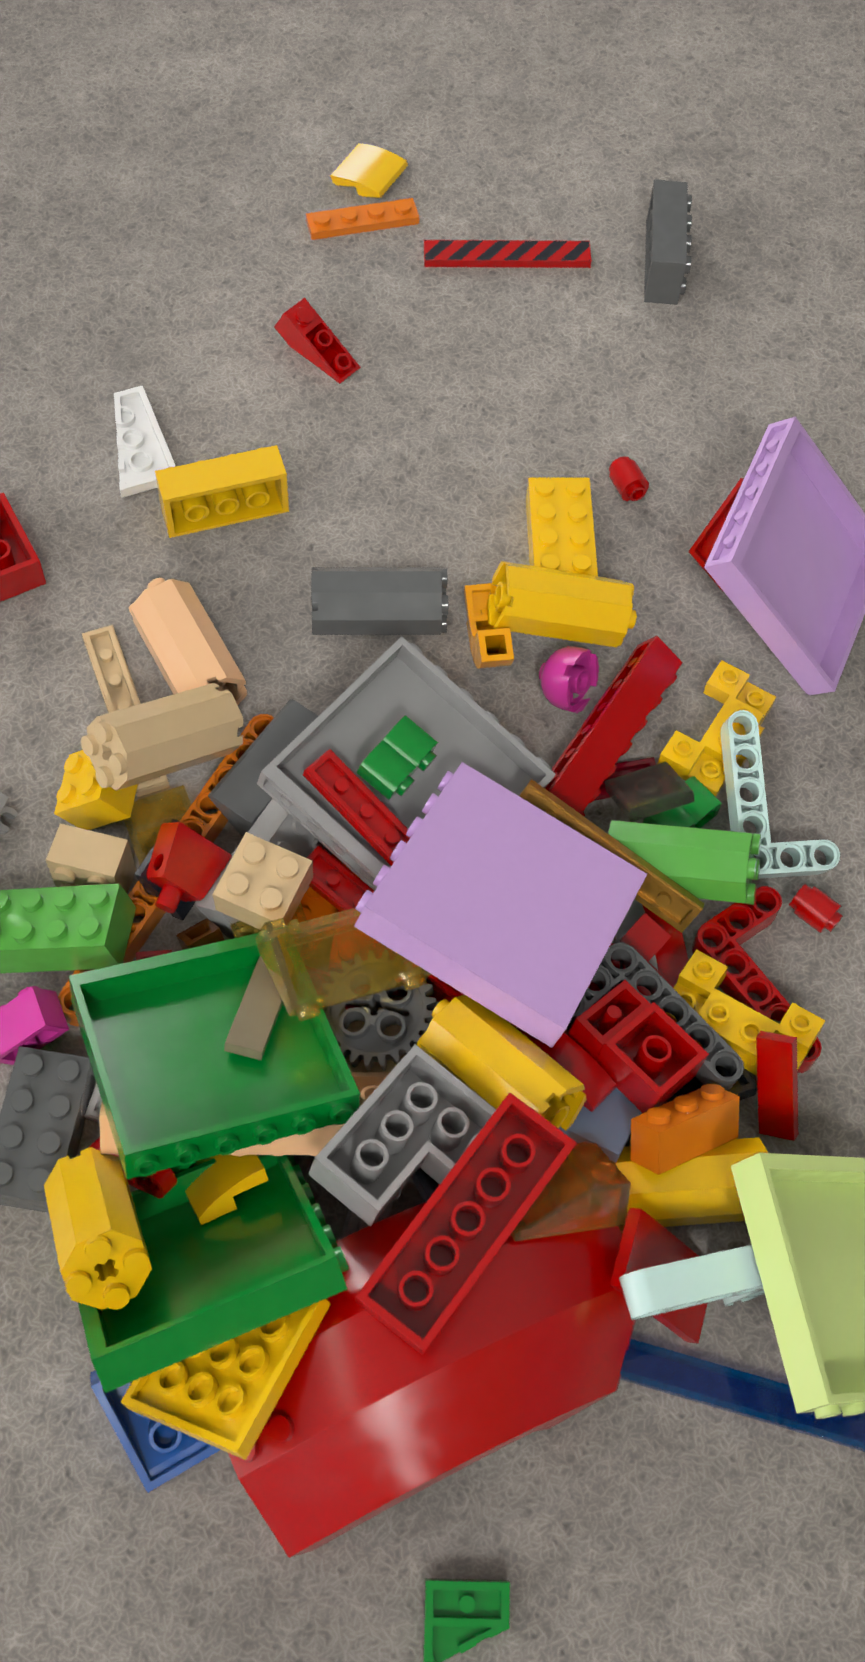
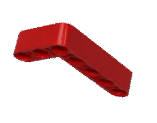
(750, 976)

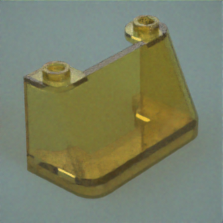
(330, 963)

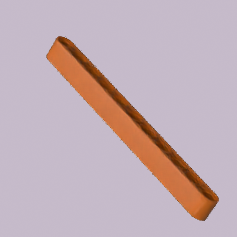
(195, 818)

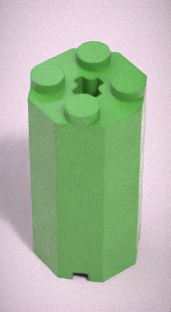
(699, 860)

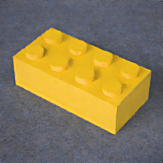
(223, 491)
(561, 524)

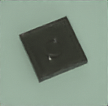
(649, 791)

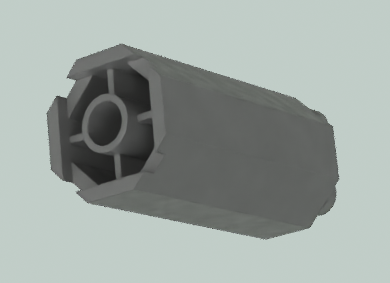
(379, 600)

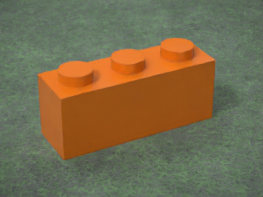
(684, 1128)

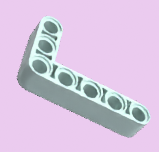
(756, 811)
(692, 1282)

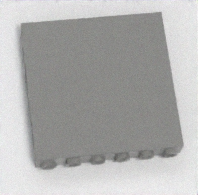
(362, 716)

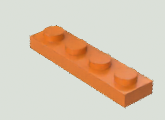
(362, 218)

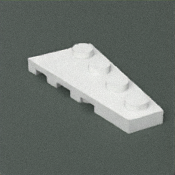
(139, 442)

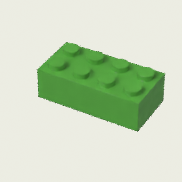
(64, 928)

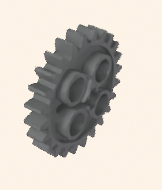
(370, 1042)

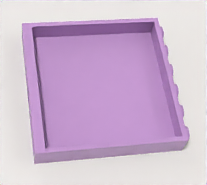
(795, 557)
(501, 902)

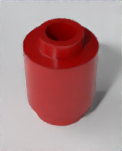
(628, 479)
(816, 908)

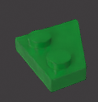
(463, 1614)

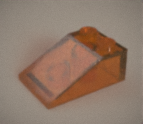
(581, 1196)

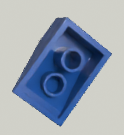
(153, 1448)

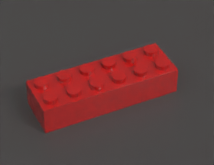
(464, 1223)

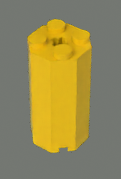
(561, 604)
(499, 1059)
(694, 1191)
(96, 1230)

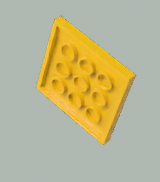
(230, 1388)

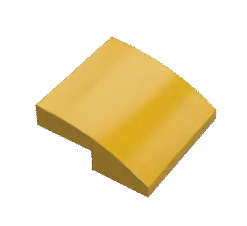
(369, 170)
(214, 1189)

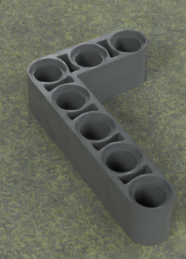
(641, 973)

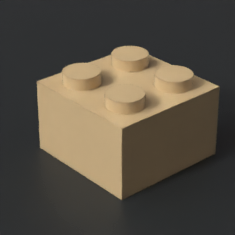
(89, 858)
(262, 882)

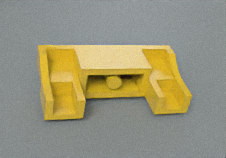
(705, 757)
(735, 1021)

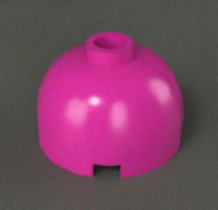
(566, 673)

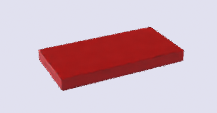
(650, 1244)

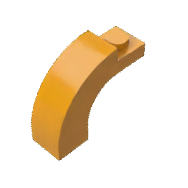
(488, 645)

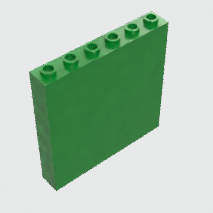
(162, 1065)
(216, 1275)

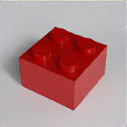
(651, 1058)

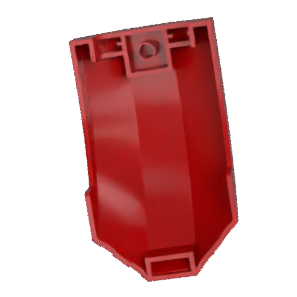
(382, 1422)

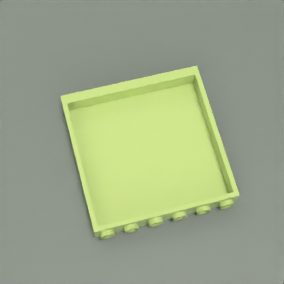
(811, 1260)

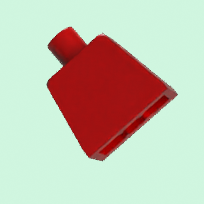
(184, 865)

